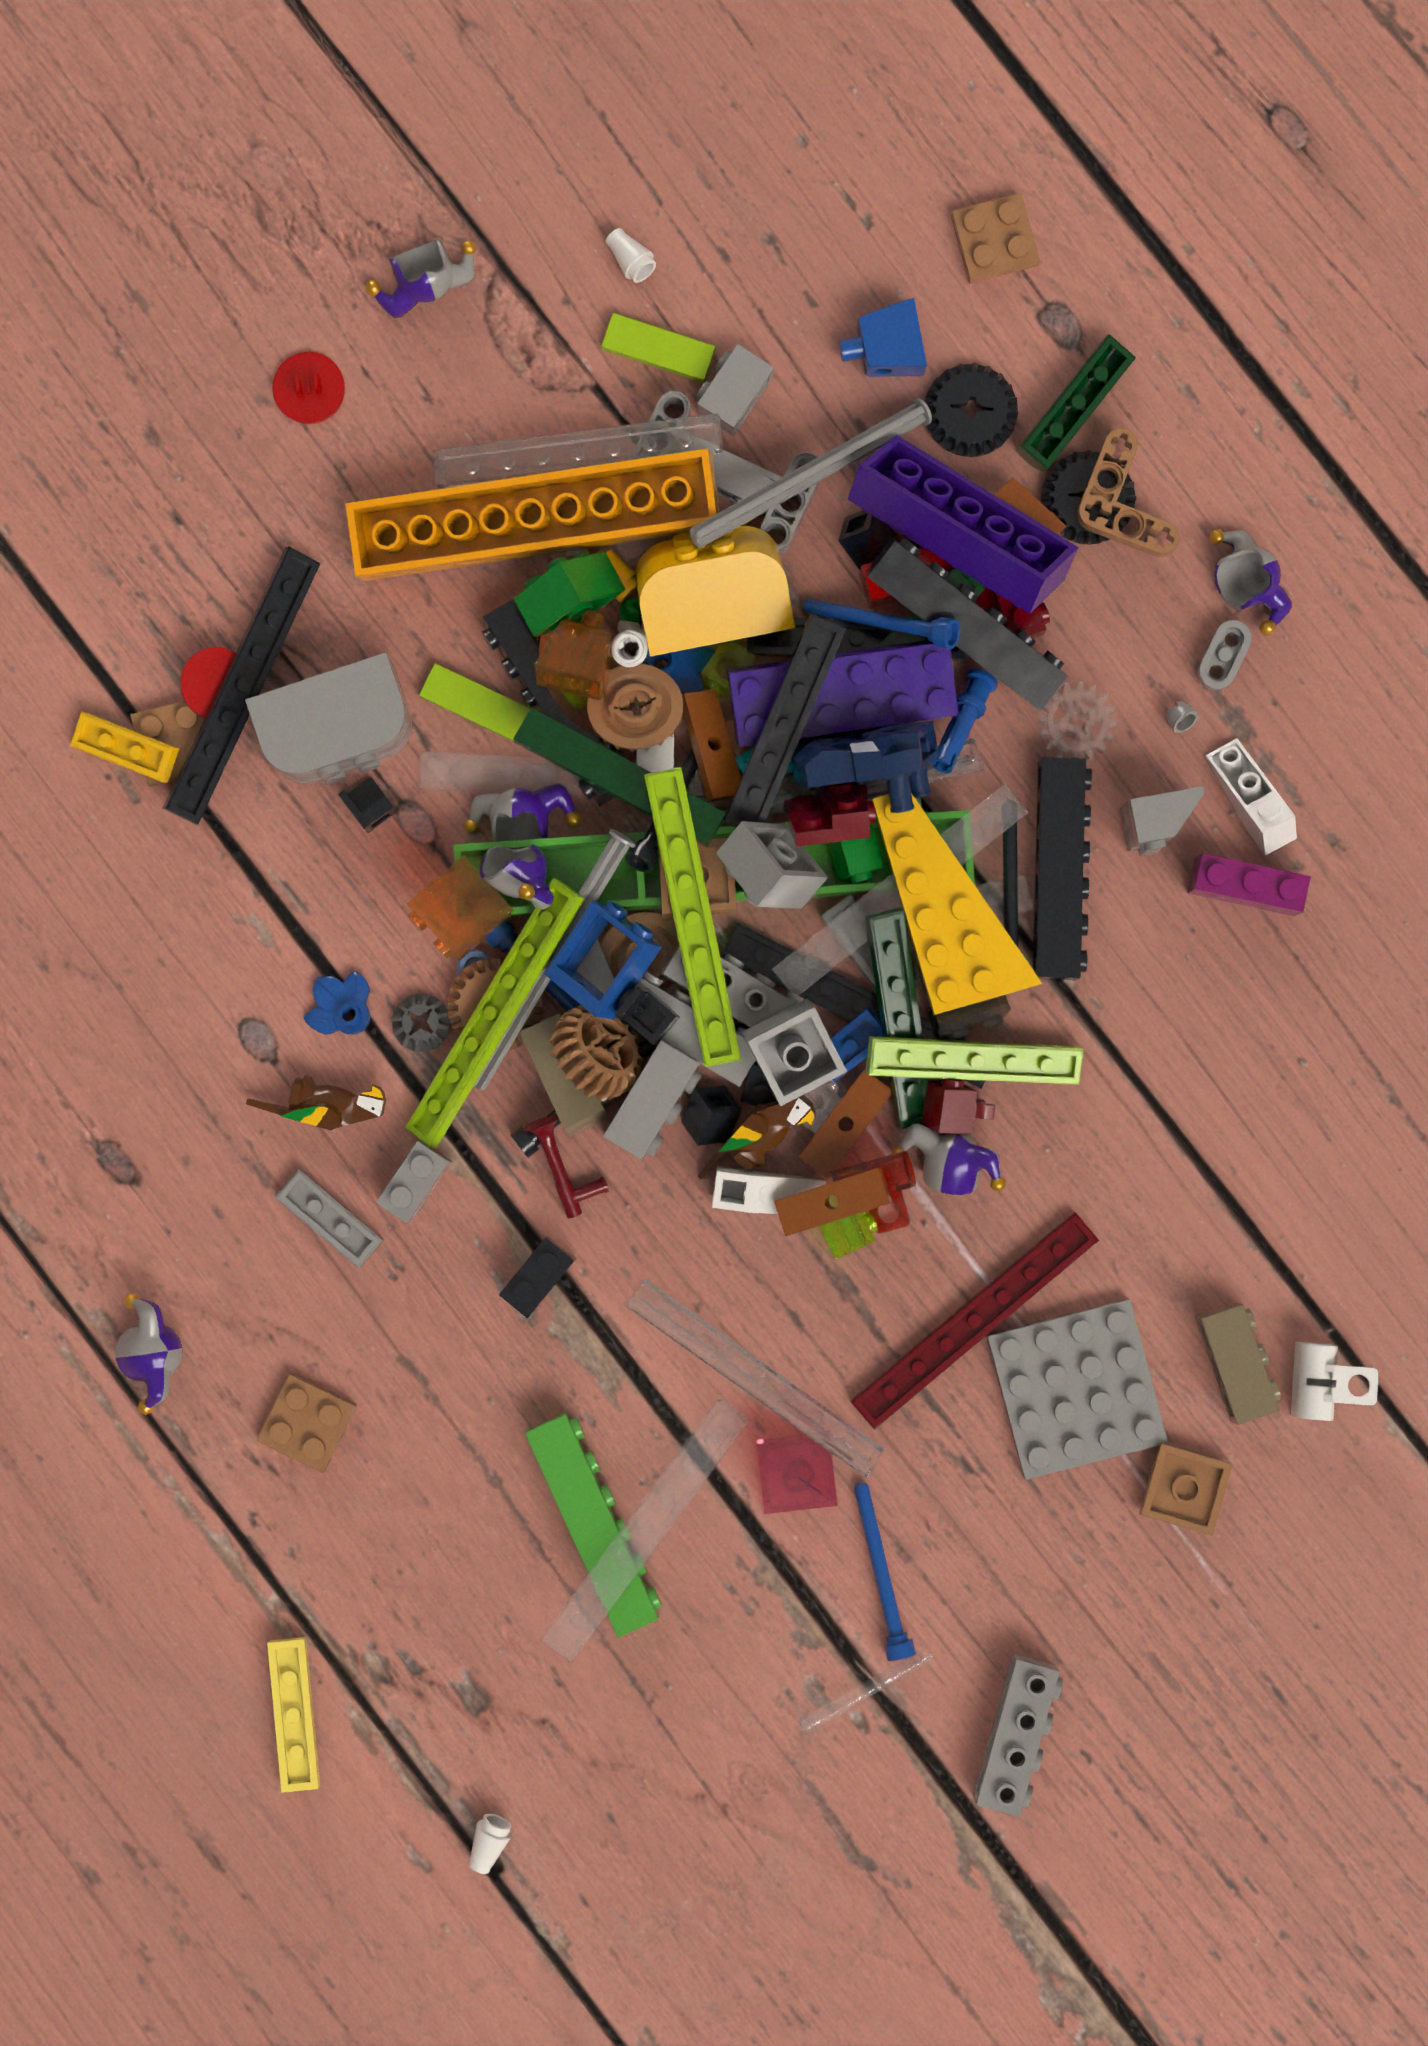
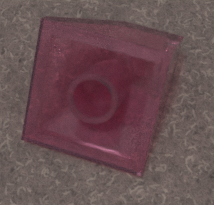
(795, 1474)

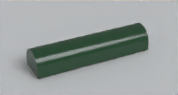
(1075, 403)

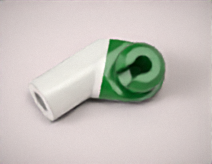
(630, 618)

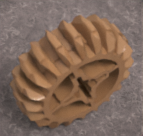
(596, 1053)

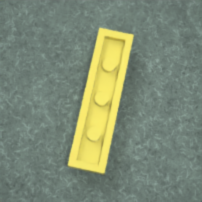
(293, 1714)

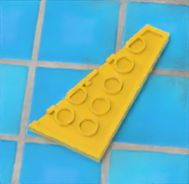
(953, 930)

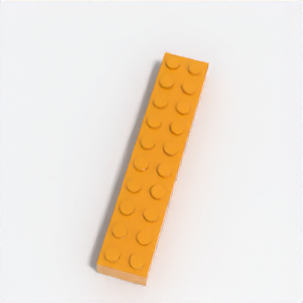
(532, 515)

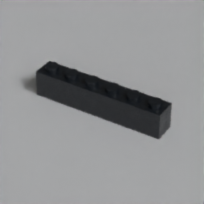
(981, 631)
(1059, 868)

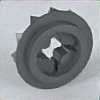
(438, 1020)

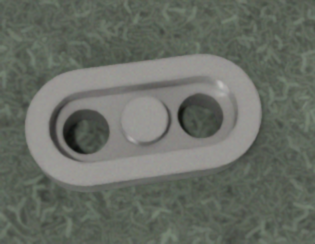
(1224, 657)

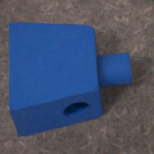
(888, 342)

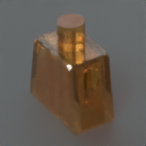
(577, 658)

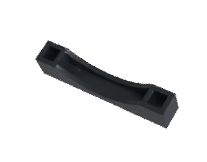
(511, 635)

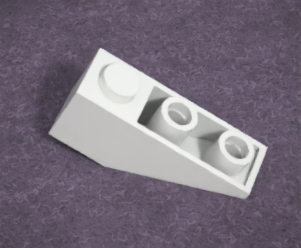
(1253, 797)
(756, 1190)

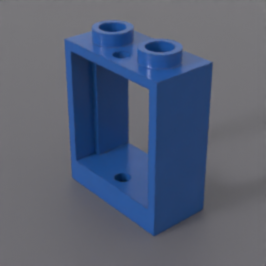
(578, 944)

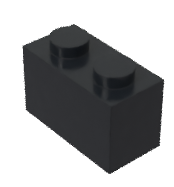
(537, 1277)

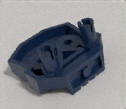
(887, 753)

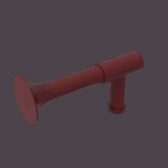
(570, 1197)

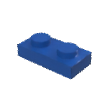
(853, 1038)

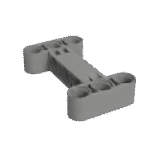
(741, 478)

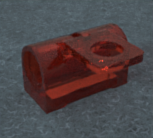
(898, 1176)

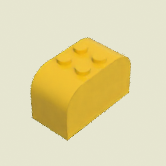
(713, 591)

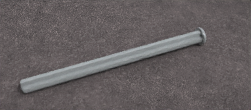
(810, 473)
(591, 891)

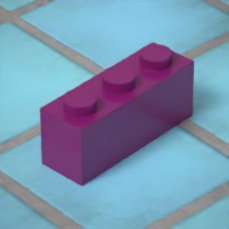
(1249, 884)

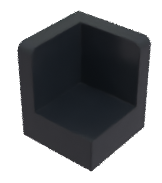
(864, 537)
(368, 804)
(711, 1115)

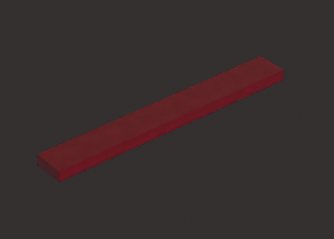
(974, 1320)

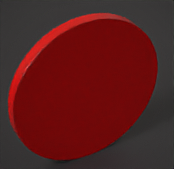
(308, 388)
(203, 677)

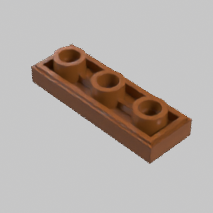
(706, 729)
(830, 1142)
(813, 1208)

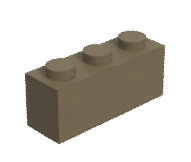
(571, 1105)
(1239, 1363)

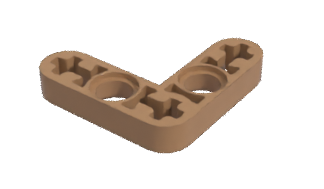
(1107, 501)

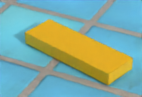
(124, 747)

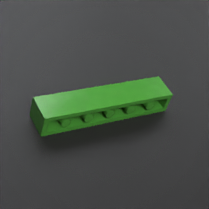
(589, 1512)

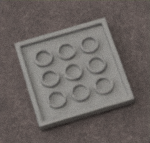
(1077, 1389)

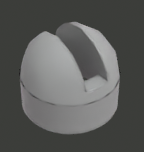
(1181, 716)

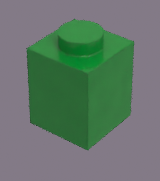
(856, 858)

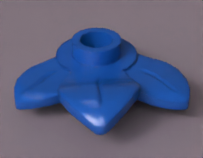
(684, 666)
(334, 1003)

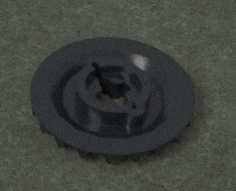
(988, 428)
(1070, 479)

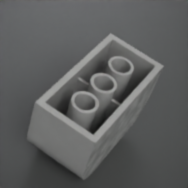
(333, 721)

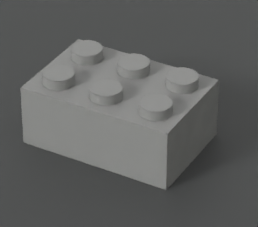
(653, 1101)

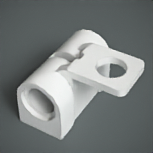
(1321, 1382)

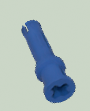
(970, 707)

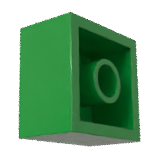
(568, 591)

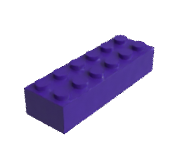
(962, 523)
(858, 693)

